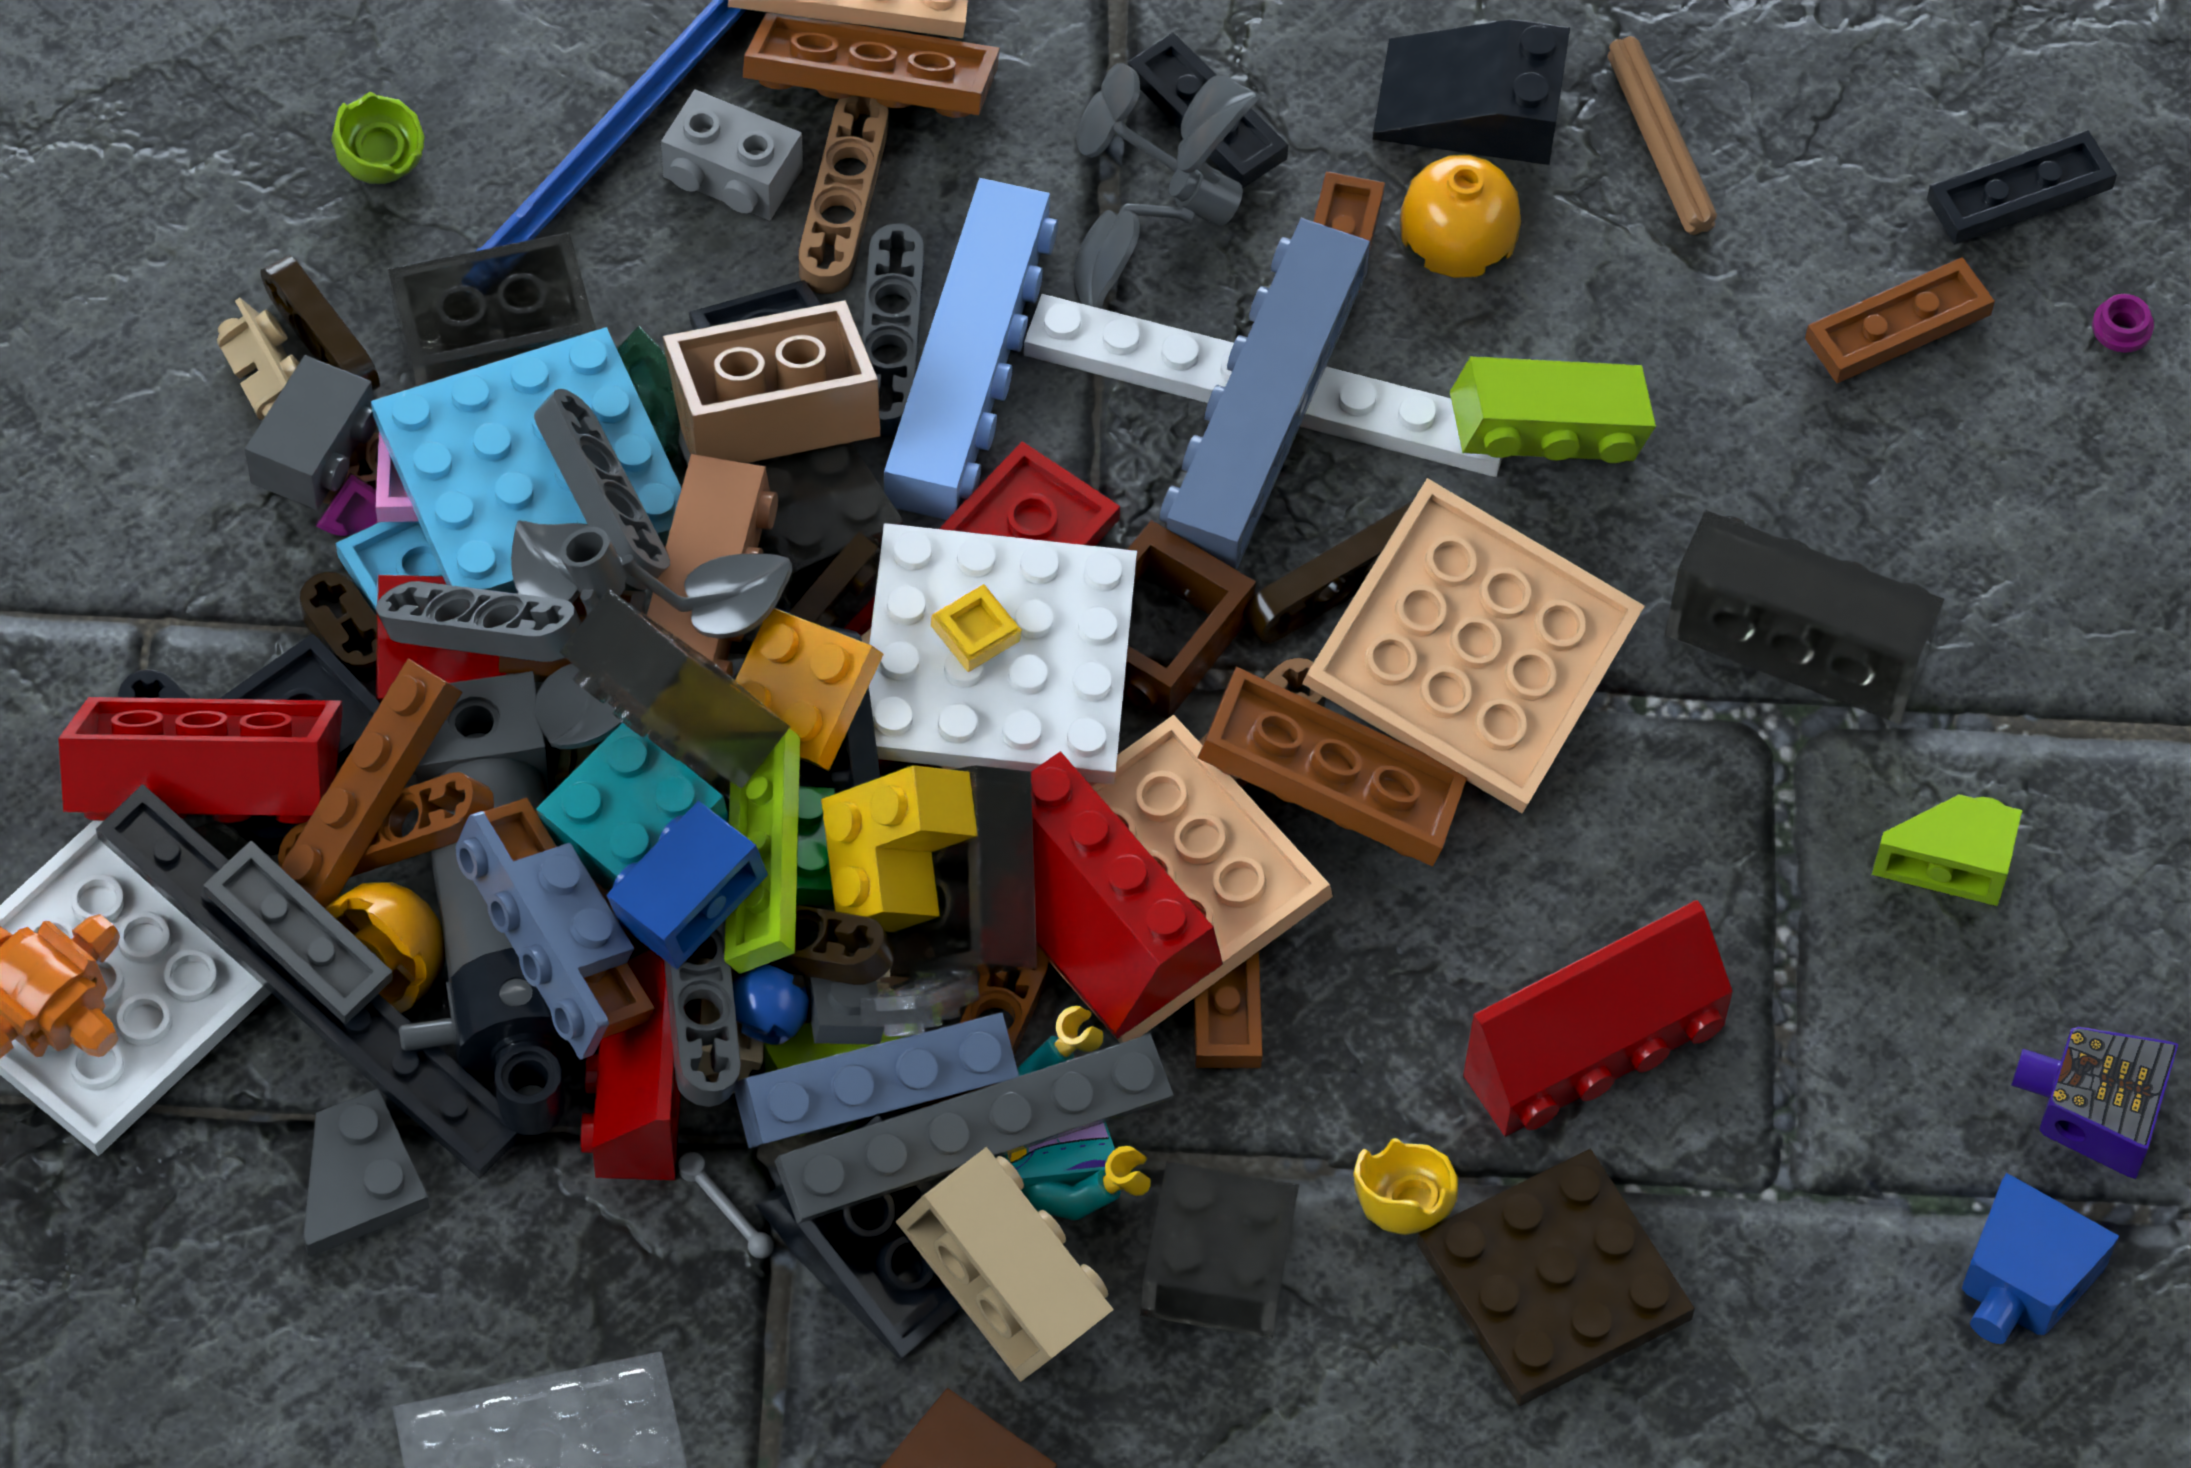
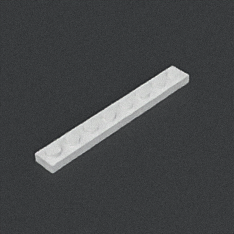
(1196, 363)

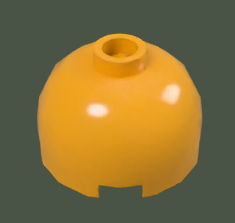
(1461, 216)
(399, 932)

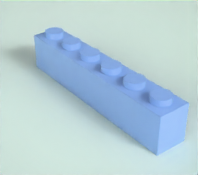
(969, 348)

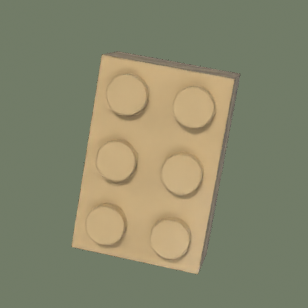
(1005, 1263)

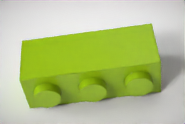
(1552, 409)

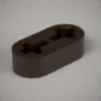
(334, 633)

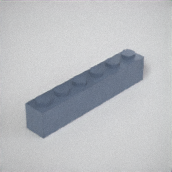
(1267, 391)

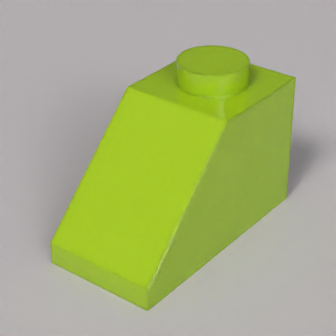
(1953, 848)

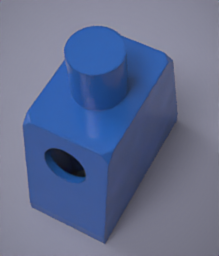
(2032, 1262)

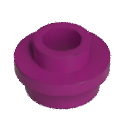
(2126, 311)

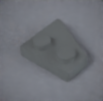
(358, 1174)

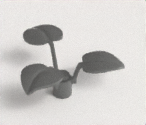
(1194, 185)
(573, 559)

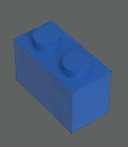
(686, 884)

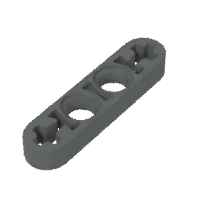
(897, 328)
(599, 481)
(478, 620)
(714, 984)

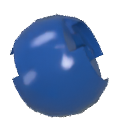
(769, 1004)

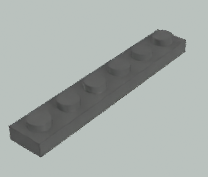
(950, 1133)

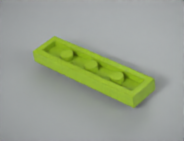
(767, 815)

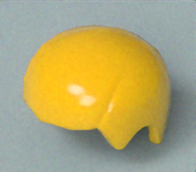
(1405, 1187)

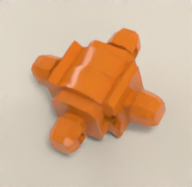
(55, 988)

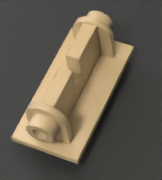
(252, 344)

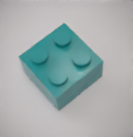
(622, 802)

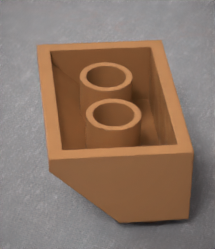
(774, 384)

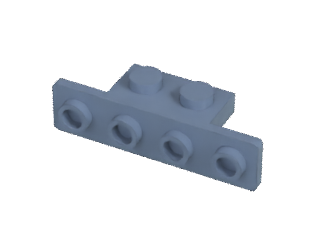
(552, 922)

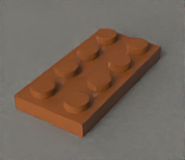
(871, 63)
(1333, 766)

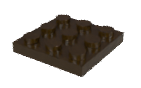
(1555, 1277)

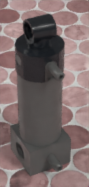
(496, 1016)

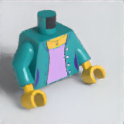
(1081, 1169)

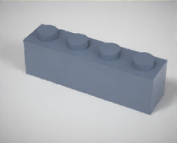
(875, 1080)

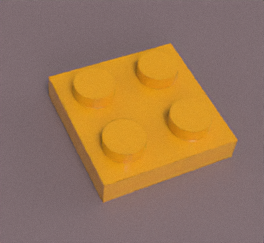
(809, 680)

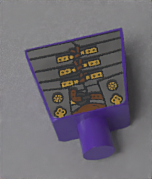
(2101, 1094)

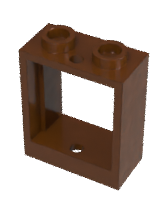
(1206, 585)

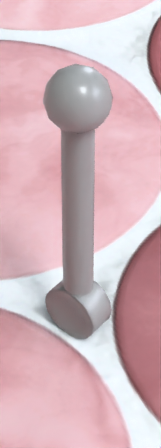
(693, 1169)

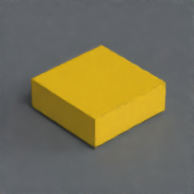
(975, 627)

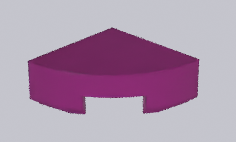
(350, 509)

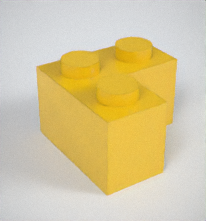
(885, 839)

